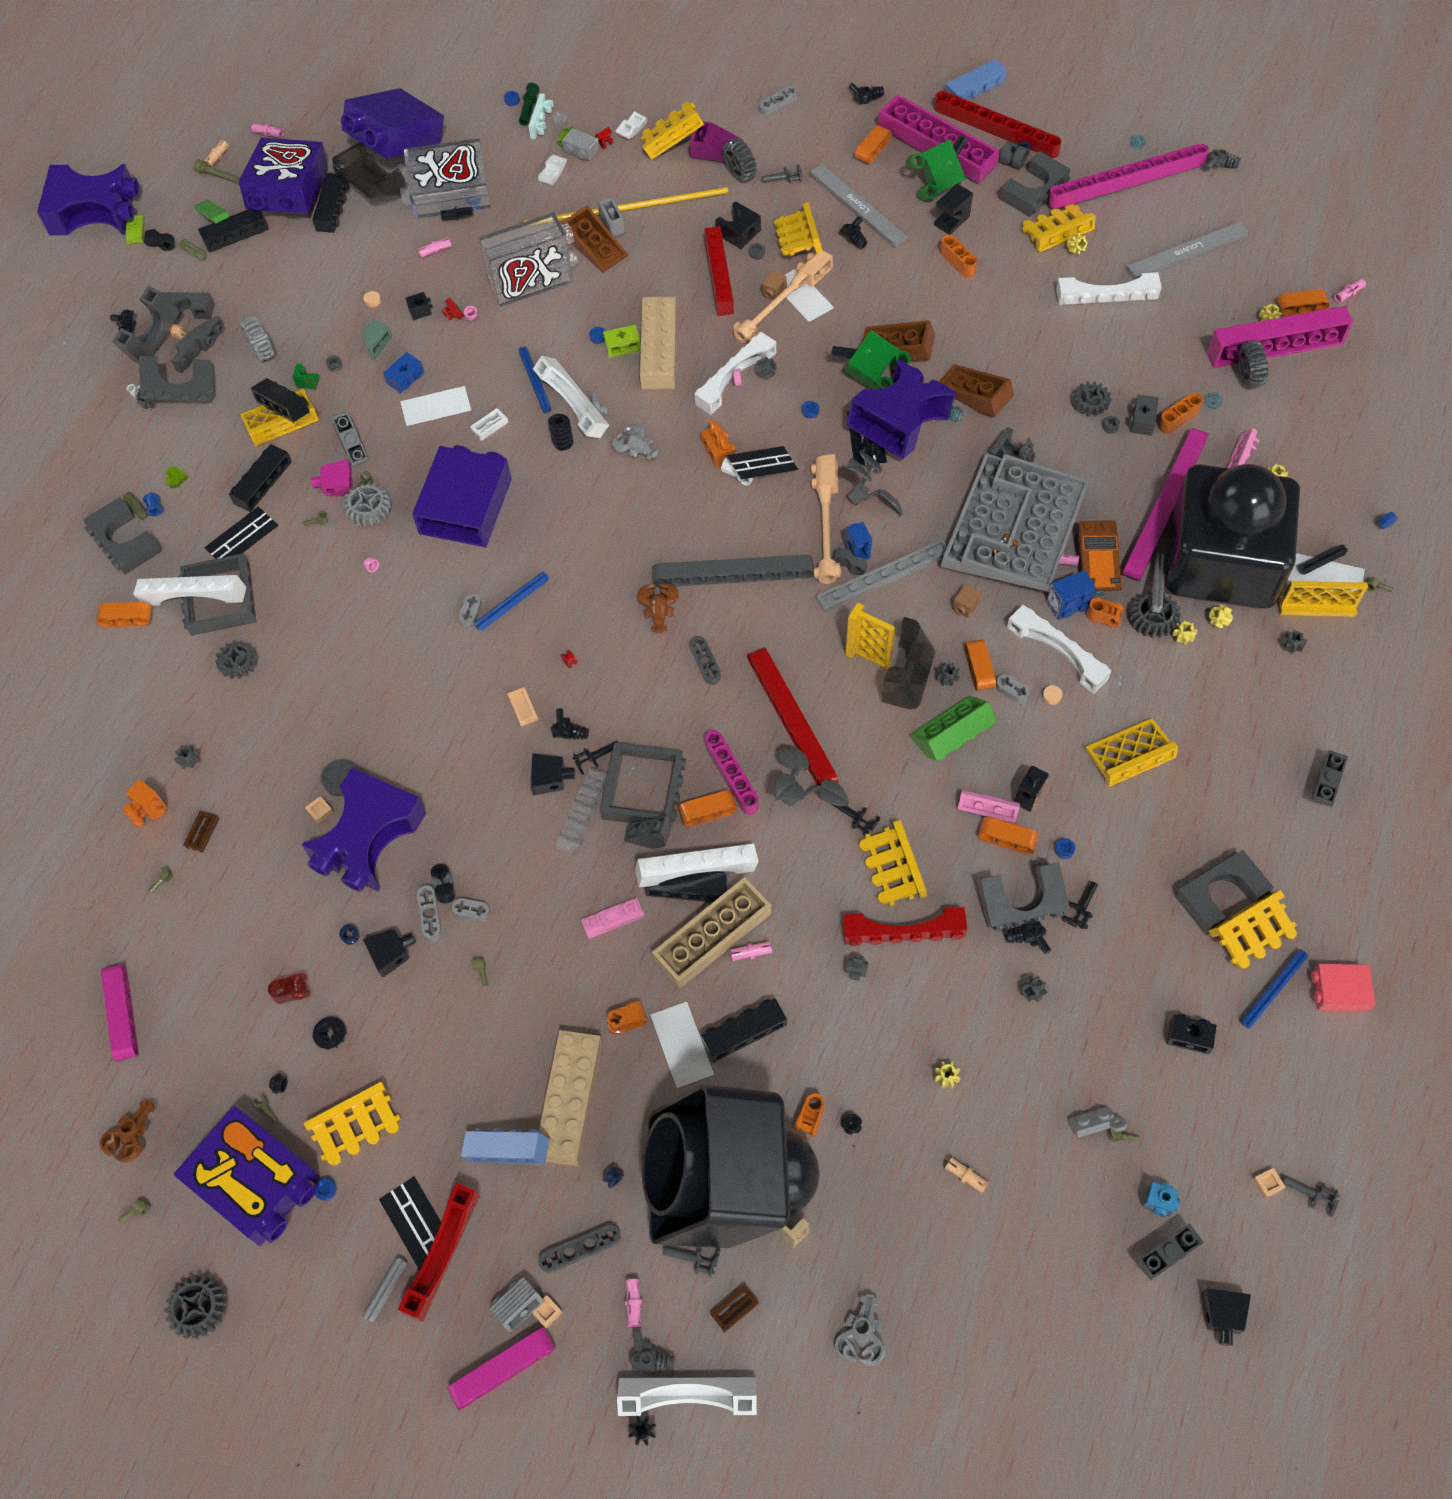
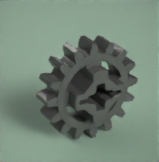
(1091, 398)
(234, 659)

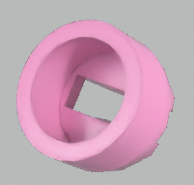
(468, 311)
(374, 564)

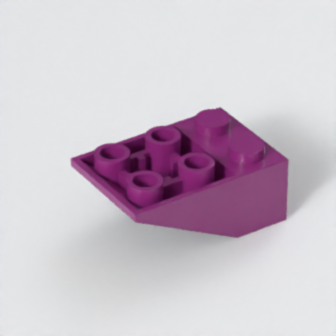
(709, 141)

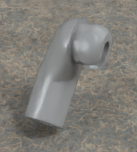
(595, 400)

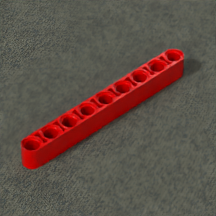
(996, 123)
(791, 715)

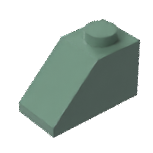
(377, 337)

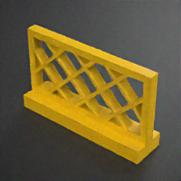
(278, 426)
(1327, 605)
(856, 635)
(1126, 769)

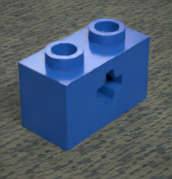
(403, 372)
(858, 540)

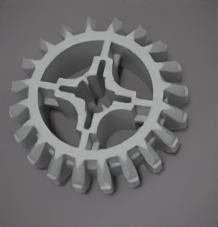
(257, 338)
(367, 504)

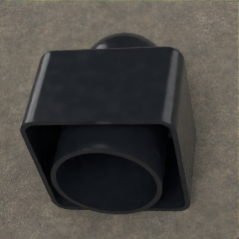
(1233, 535)
(724, 1168)

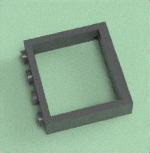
(214, 567)
(630, 816)

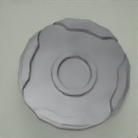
(334, 774)

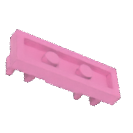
(1243, 448)
(988, 806)
(612, 918)

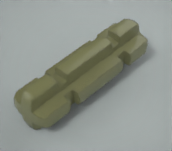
(192, 249)
(135, 505)

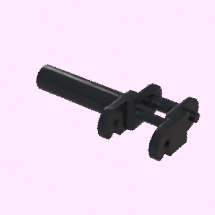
(592, 756)
(858, 817)
(1082, 907)

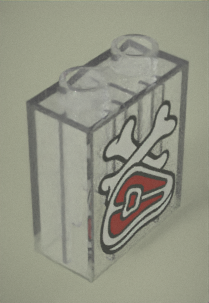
(444, 178)
(528, 258)

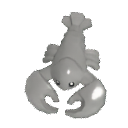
(635, 443)
(863, 1334)

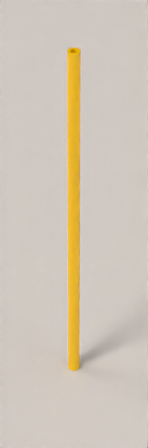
(659, 201)

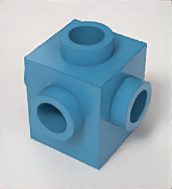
(1162, 1199)

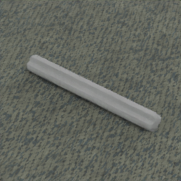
(1158, 582)

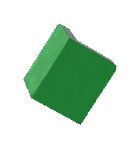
(304, 379)

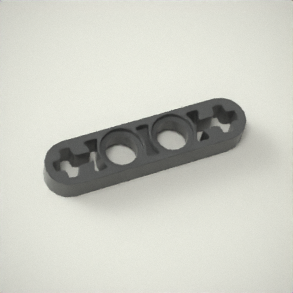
(578, 1245)

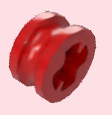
(569, 659)

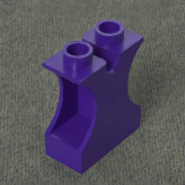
(79, 200)
(896, 413)
(369, 822)

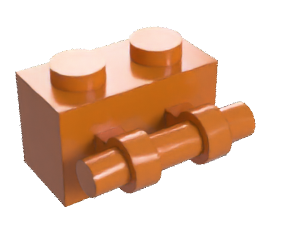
(717, 443)
(144, 802)

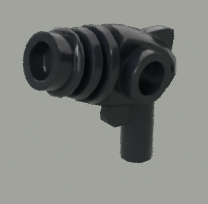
(865, 94)
(853, 233)
(124, 320)
(566, 729)
(1029, 933)

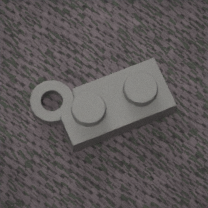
(1096, 1121)

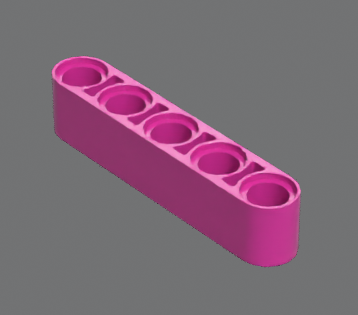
(728, 764)
(119, 1012)
(501, 1368)

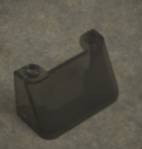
(366, 175)
(906, 685)

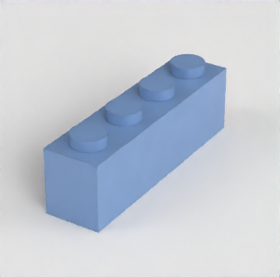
(977, 80)
(505, 1147)

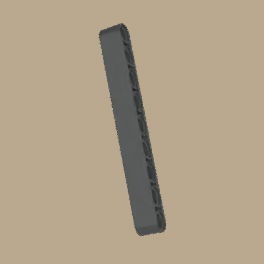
(733, 570)

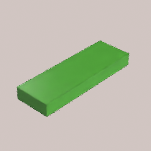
(211, 211)

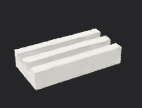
(491, 426)

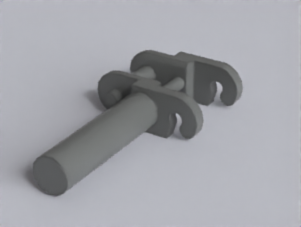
(784, 175)
(1316, 1195)
(691, 1257)

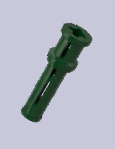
(529, 100)

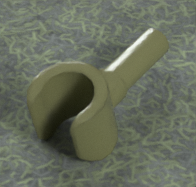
(366, 477)
(321, 519)
(1374, 582)
(165, 876)
(480, 964)
(264, 1107)
(1117, 1136)
(139, 1206)

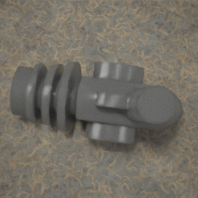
(1220, 158)
(646, 1359)

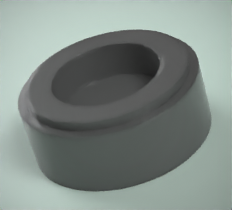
(756, 251)

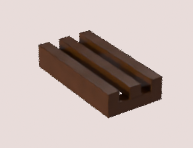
(209, 824)
(719, 1321)

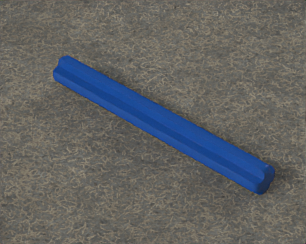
(535, 380)
(511, 601)
(1273, 990)

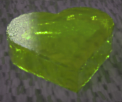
(175, 477)

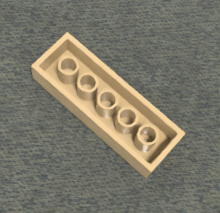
(658, 343)
(711, 933)
(570, 1096)

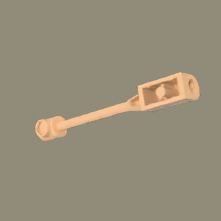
(809, 273)
(825, 485)

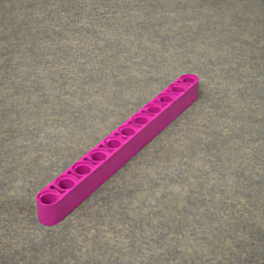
(1128, 176)
(1164, 506)

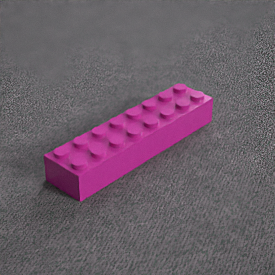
(927, 130)
(1282, 335)

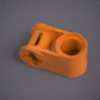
(1105, 612)
(629, 1018)
(810, 1118)

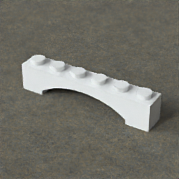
(1076, 292)
(709, 395)
(589, 418)
(224, 588)
(1028, 624)
(662, 868)
(731, 1393)

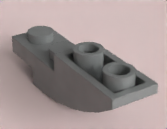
(198, 339)

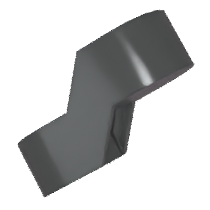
(854, 564)

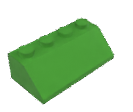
(954, 727)

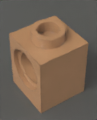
(774, 284)
(966, 601)

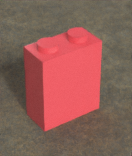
(1343, 987)

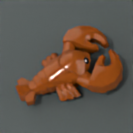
(657, 604)
(129, 1133)

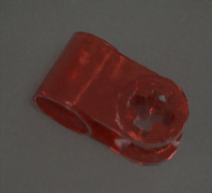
(293, 989)

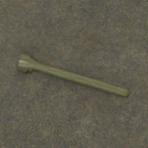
(201, 167)

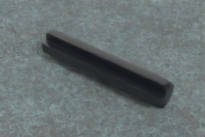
(1323, 559)

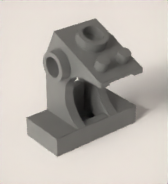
(1005, 445)

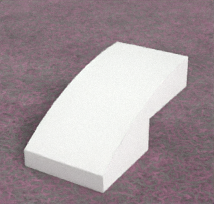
(632, 126)
(553, 169)

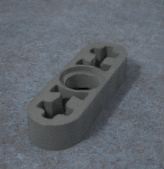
(706, 652)

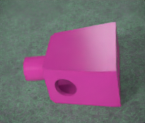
(334, 478)

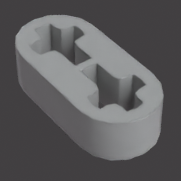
(466, 610)
(1013, 687)
(470, 914)

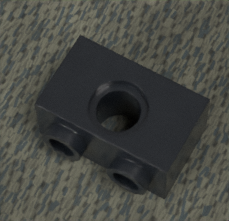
(1179, 1036)

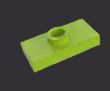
(135, 230)

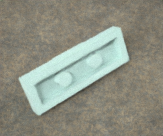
(537, 122)

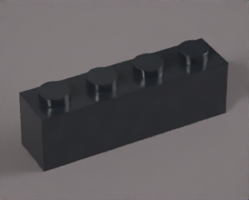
(330, 203)
(233, 229)
(280, 400)
(260, 478)
(694, 887)
(744, 1029)

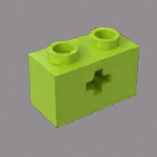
(622, 341)

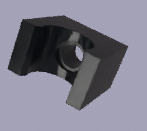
(956, 209)
(743, 228)

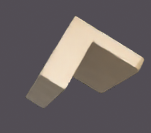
(796, 1235)

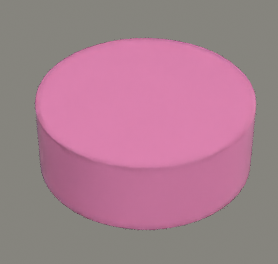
(737, 377)

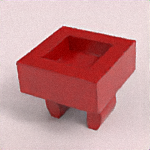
(604, 136)
(452, 310)

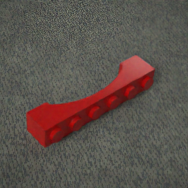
(719, 271)
(862, 930)
(425, 1285)

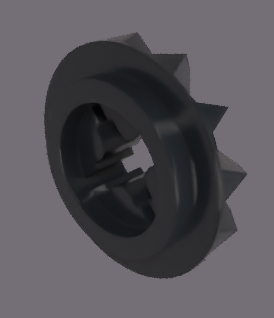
(323, 1027)

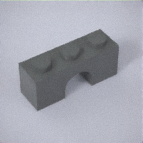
(199, 303)

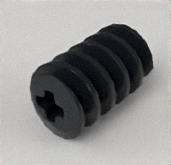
(560, 431)

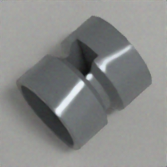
(1014, 155)

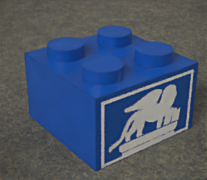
(1071, 595)

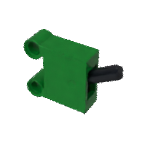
(939, 167)
(871, 360)

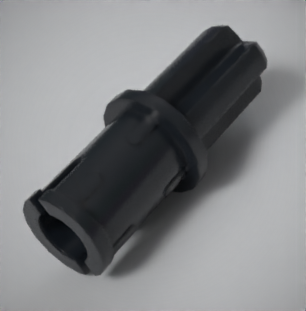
(456, 213)

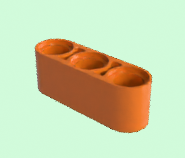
(873, 144)
(958, 256)
(1303, 302)
(1180, 413)
(124, 614)
(980, 664)
(707, 808)
(1008, 835)

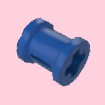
(153, 505)

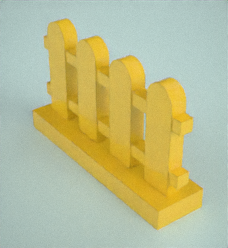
(676, 132)
(798, 232)
(1059, 234)
(895, 854)
(1246, 931)
(342, 1125)

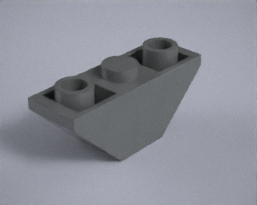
(349, 438)
(1329, 778)
(649, 833)
(1170, 1252)

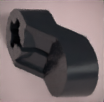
(155, 239)
(440, 875)

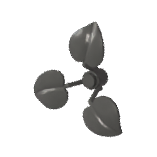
(861, 490)
(789, 790)

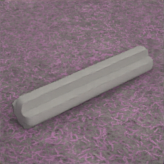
(384, 1290)

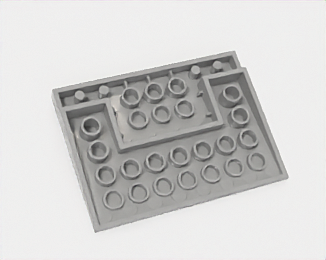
(1030, 506)

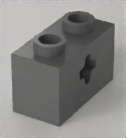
(1144, 414)

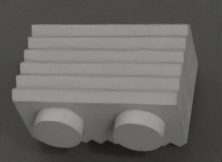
(580, 144)
(612, 216)
(516, 1304)

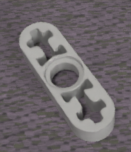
(787, 96)
(435, 919)

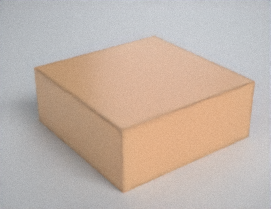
(319, 809)
(1269, 1183)
(547, 1312)

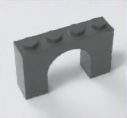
(1031, 199)
(162, 317)
(155, 387)
(124, 555)
(1236, 869)
(1051, 899)

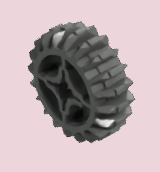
(739, 159)
(1253, 364)
(1154, 622)
(207, 1288)

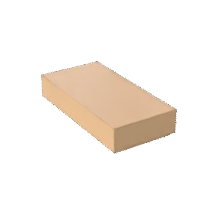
(522, 706)

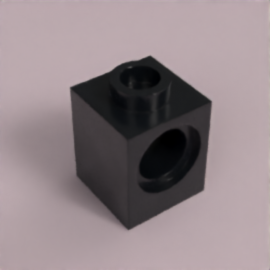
(419, 305)

